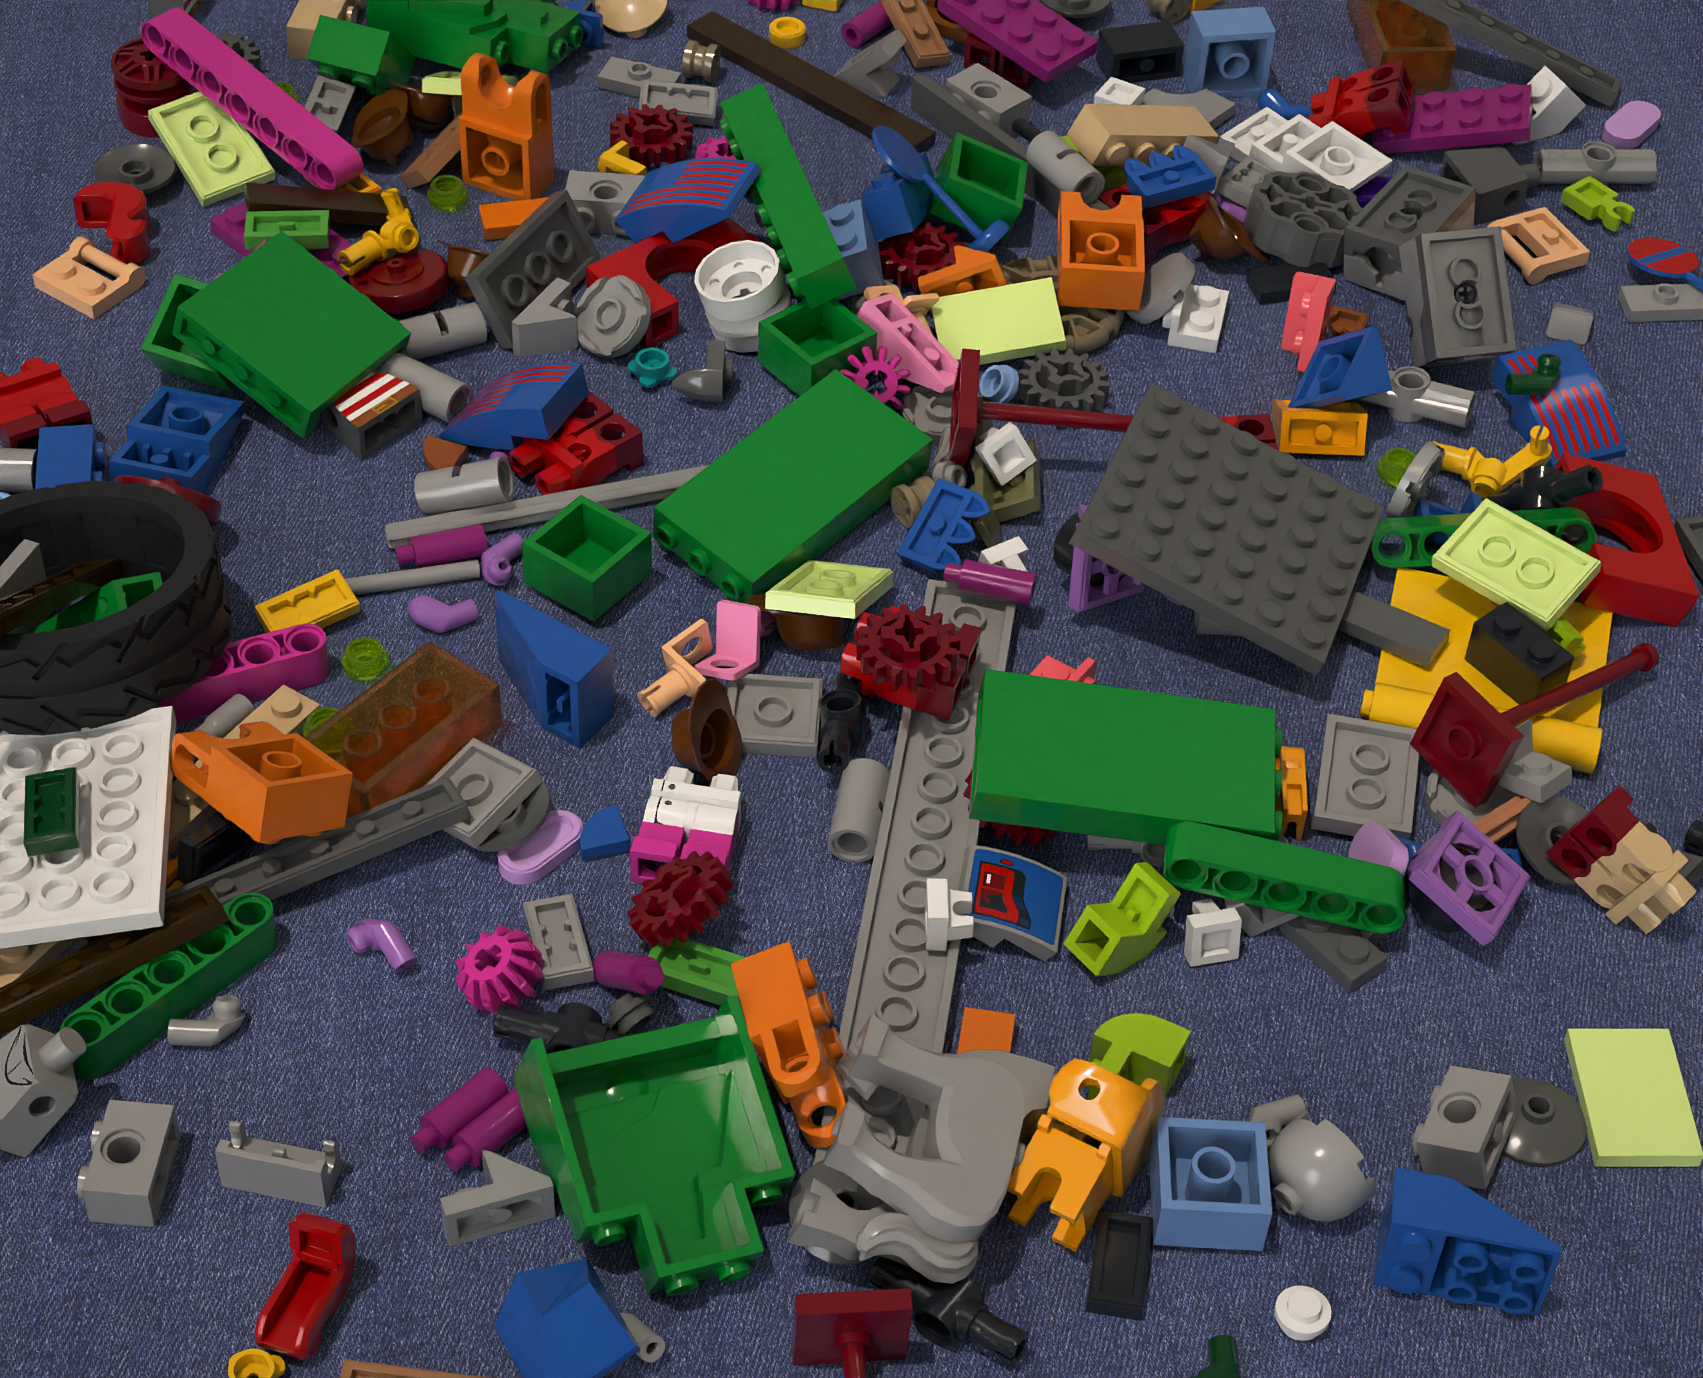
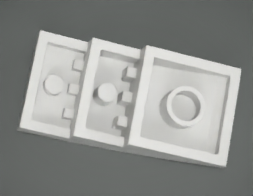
(1306, 147)

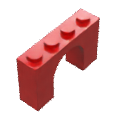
(658, 257)
(1653, 578)

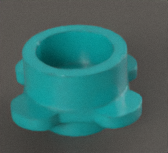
(652, 367)

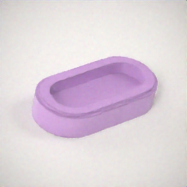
(1631, 125)
(1379, 846)
(542, 851)

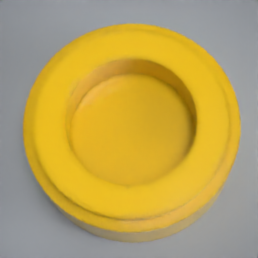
(787, 32)

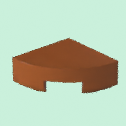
(1345, 321)
(443, 453)

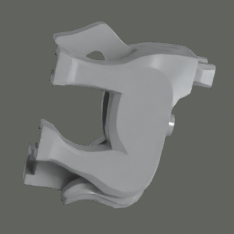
(966, 1140)

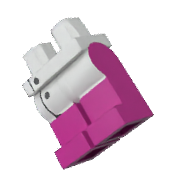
(685, 820)

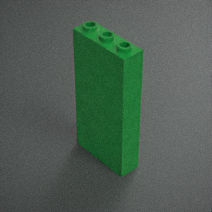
(791, 488)
(1121, 760)

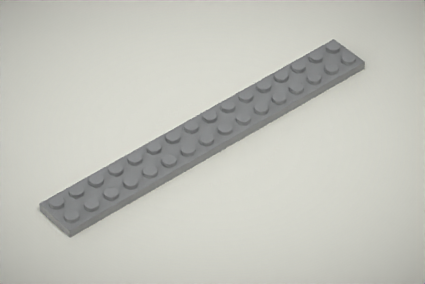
(919, 838)

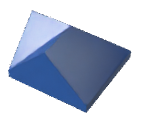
(1343, 370)
(563, 1324)

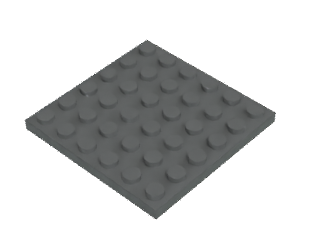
(1230, 528)

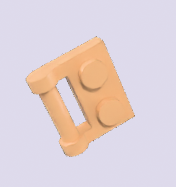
(1546, 238)
(83, 288)

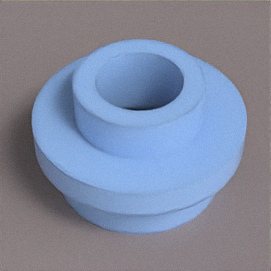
(999, 384)

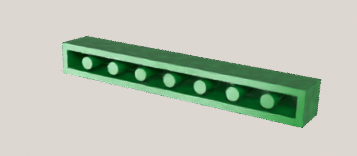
(785, 199)

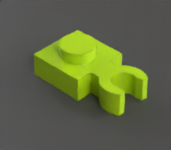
(1594, 199)

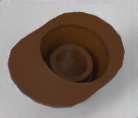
(427, 110)
(384, 127)
(1223, 236)
(461, 263)
(805, 630)
(707, 734)

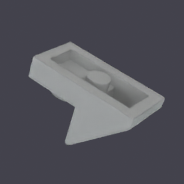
(871, 68)
(1213, 155)
(546, 323)
(1534, 773)
(509, 1200)

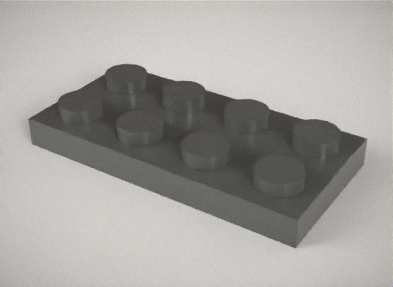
(543, 248)

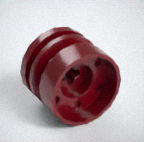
(144, 84)

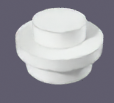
(1302, 1312)

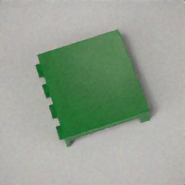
(288, 331)

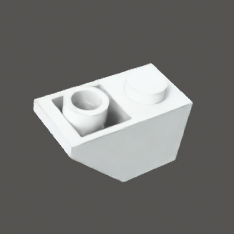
(1552, 105)

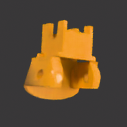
(1073, 1173)

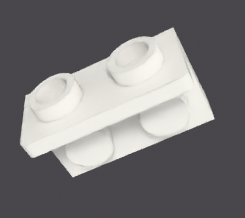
(1196, 318)

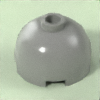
(1317, 1171)

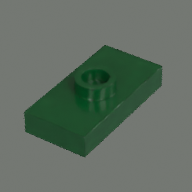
(52, 811)

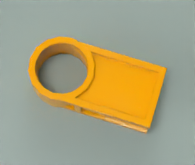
(1293, 792)

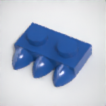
(1168, 179)
(942, 526)

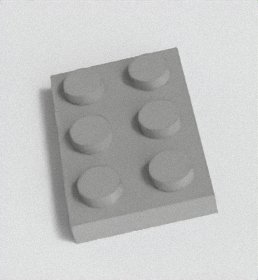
(1365, 777)

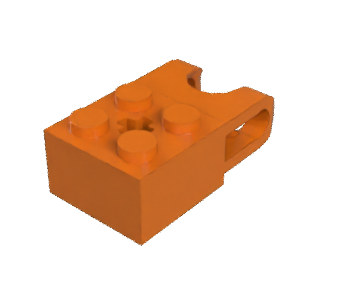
(505, 131)
(1100, 253)
(265, 781)
(793, 1034)

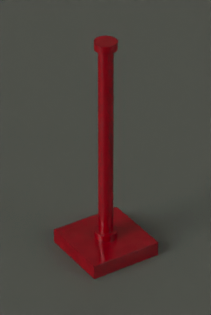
(969, 409)
(1475, 742)
(851, 1328)

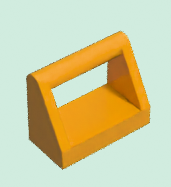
(1323, 430)

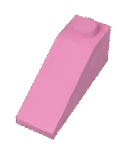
(904, 335)

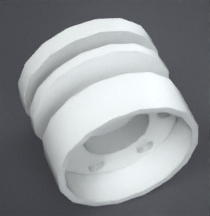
(739, 289)

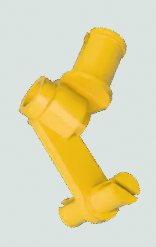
(395, 235)
(1490, 475)

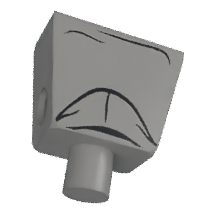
(35, 1084)

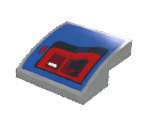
(1013, 899)

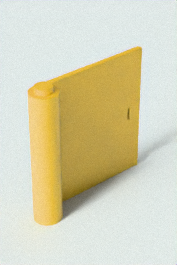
(1407, 688)

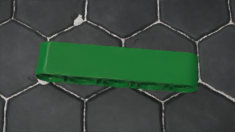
(1416, 529)
(1284, 877)
(171, 986)

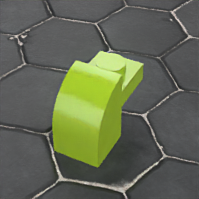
(1127, 928)
(1140, 1048)

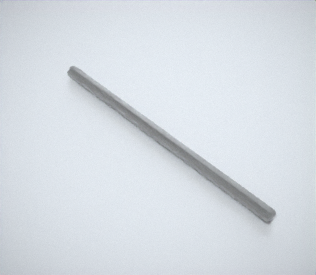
(542, 507)

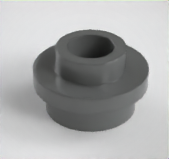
(630, 1013)

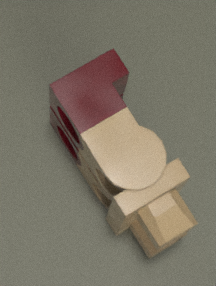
(1623, 864)

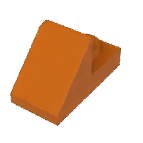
(972, 272)

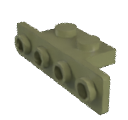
(1005, 502)

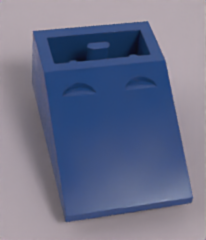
(555, 670)
(1460, 1246)

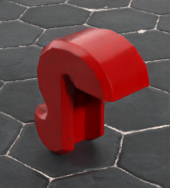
(121, 211)
(309, 1286)

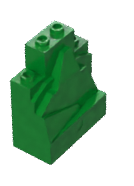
(511, 31)
(663, 1143)

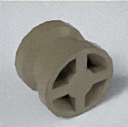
(1169, 9)
(701, 61)
(909, 500)

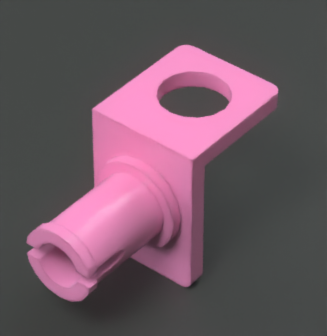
(737, 640)

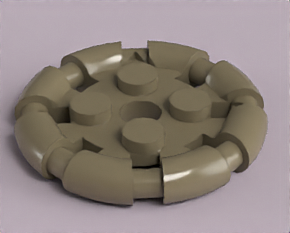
(1085, 326)

